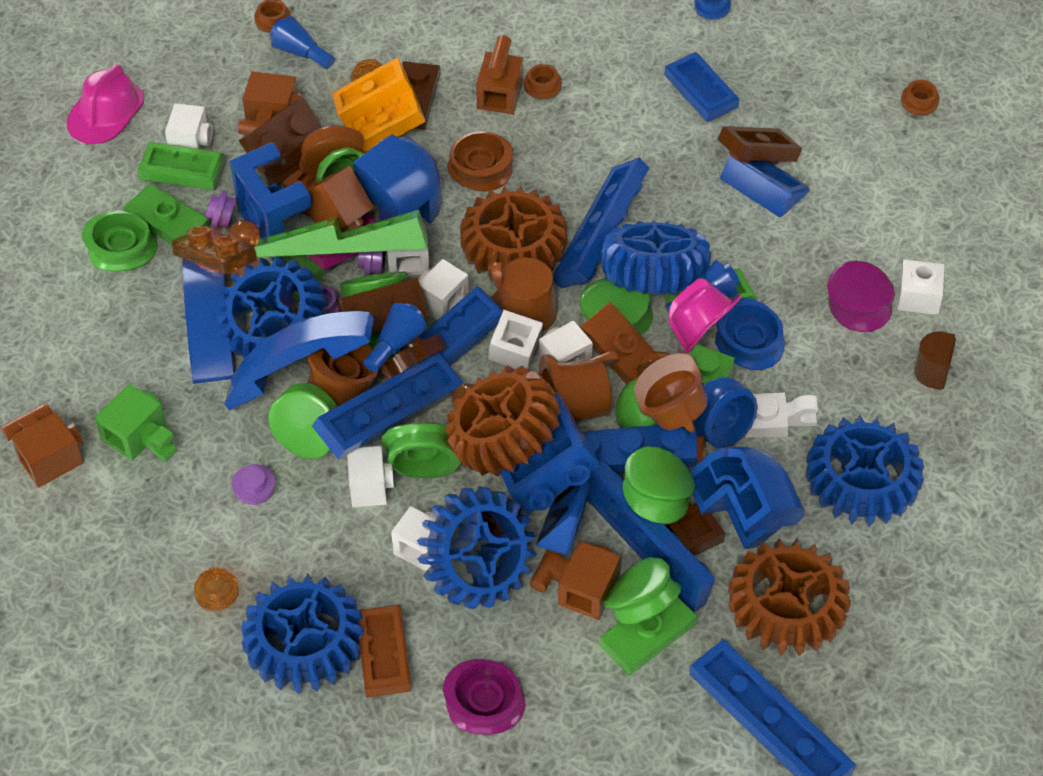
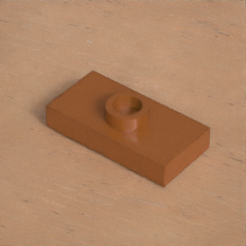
(613, 332)
(384, 652)

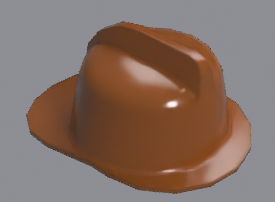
(672, 392)

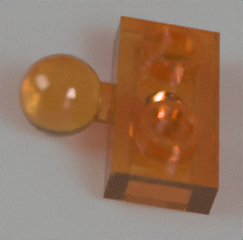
(218, 250)

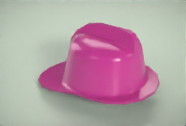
(105, 106)
(697, 310)

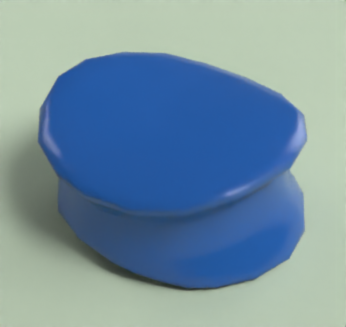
(751, 335)
(728, 412)

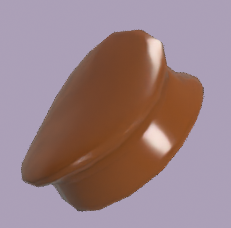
(323, 141)
(481, 161)

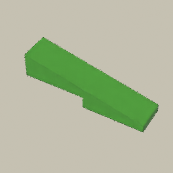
(325, 237)

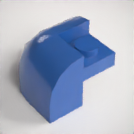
(400, 178)
(751, 490)

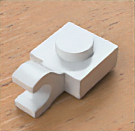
(776, 415)

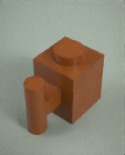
(500, 79)
(265, 97)
(339, 197)
(44, 444)
(582, 579)

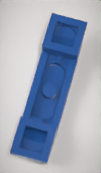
(333, 331)
(208, 349)

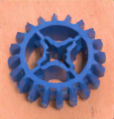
(654, 257)
(270, 290)
(865, 483)
(486, 579)
(308, 652)

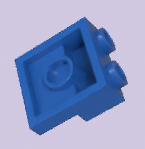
(563, 464)

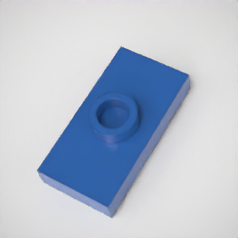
(701, 86)
(465, 324)

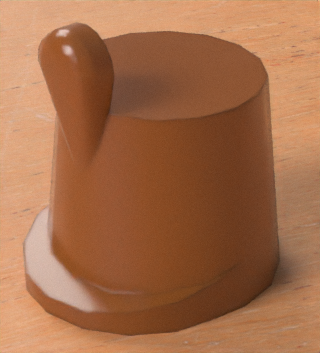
(526, 289)
(343, 376)
(581, 384)

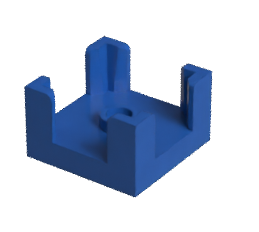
(263, 204)

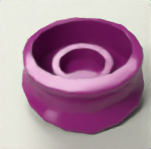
(860, 296)
(483, 697)

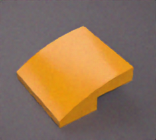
(379, 104)

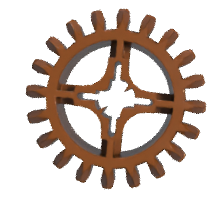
(532, 219)
(502, 420)
(783, 610)

